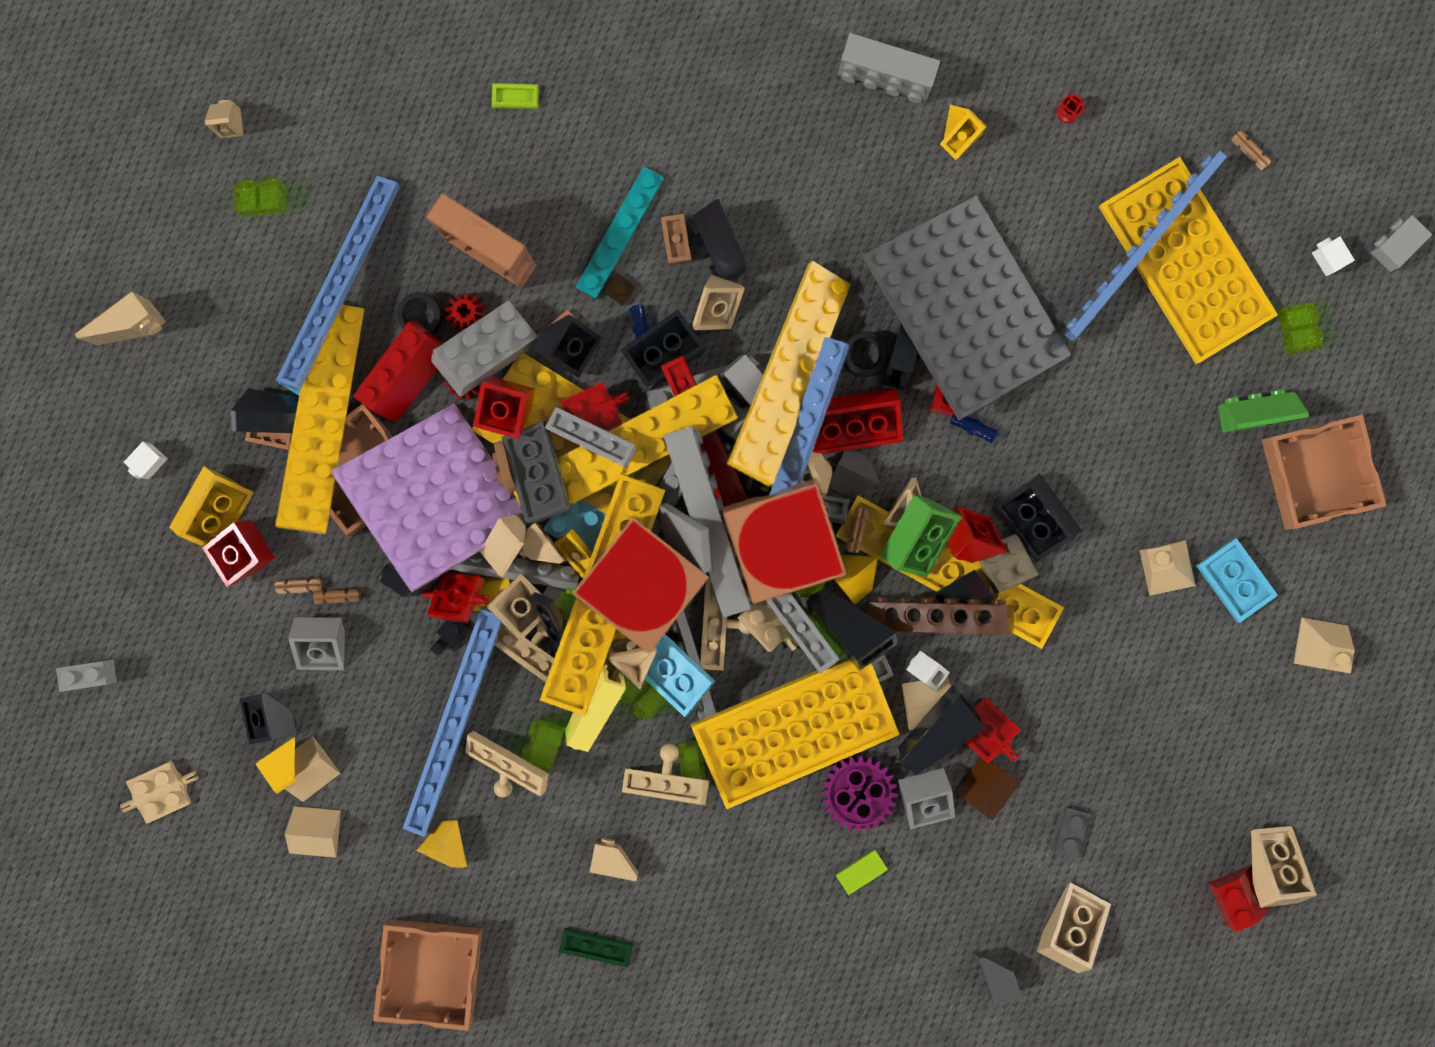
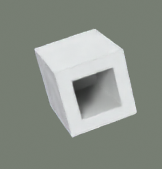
(1332, 255)
(145, 461)
(927, 670)

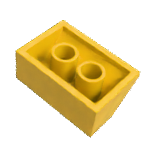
(210, 507)

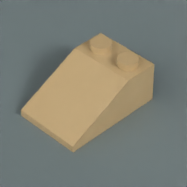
(127, 319)
(1279, 868)
(1075, 929)

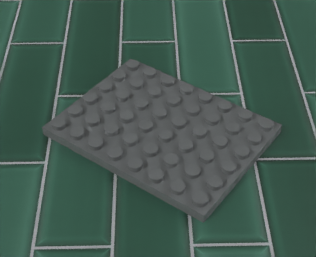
(966, 306)

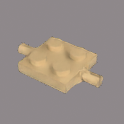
(766, 626)
(159, 792)

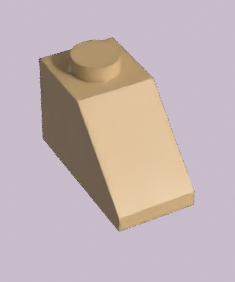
(224, 119)
(612, 861)

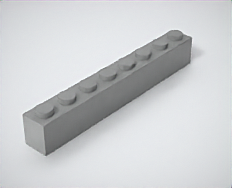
(707, 509)

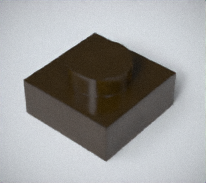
(619, 289)

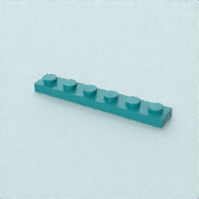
(620, 232)

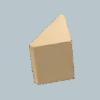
(718, 304)
(504, 542)
(920, 699)
(312, 770)
(313, 831)

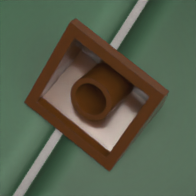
(987, 787)

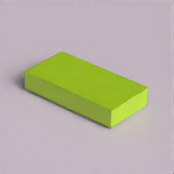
(515, 96)
(861, 872)

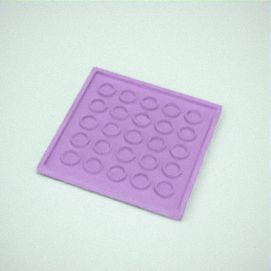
(428, 495)

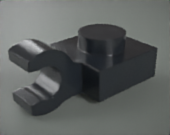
(451, 633)

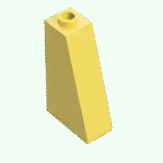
(583, 730)

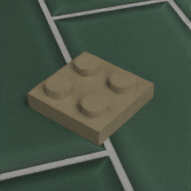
(1009, 568)

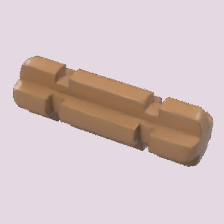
(1251, 150)
(857, 530)
(298, 585)
(336, 596)

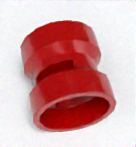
(1067, 113)

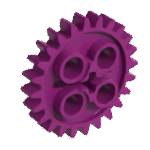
(877, 804)

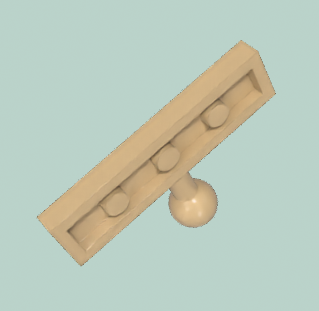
(715, 631)
(525, 651)
(507, 764)
(666, 785)

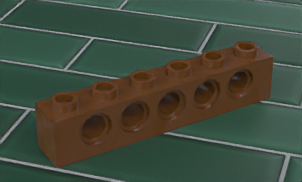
(1001, 616)

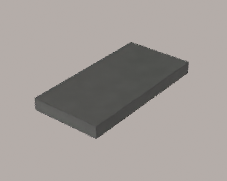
(536, 474)

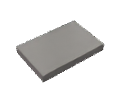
(686, 537)

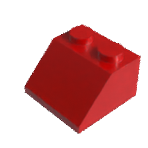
(503, 407)
(974, 537)
(238, 552)
(1238, 899)

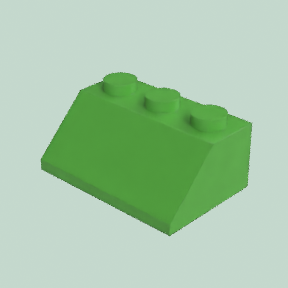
(1261, 411)
(920, 536)

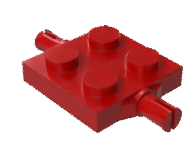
(596, 407)
(455, 597)
(997, 733)

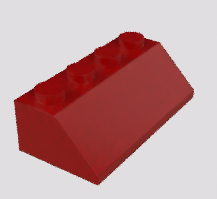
(400, 373)
(860, 422)

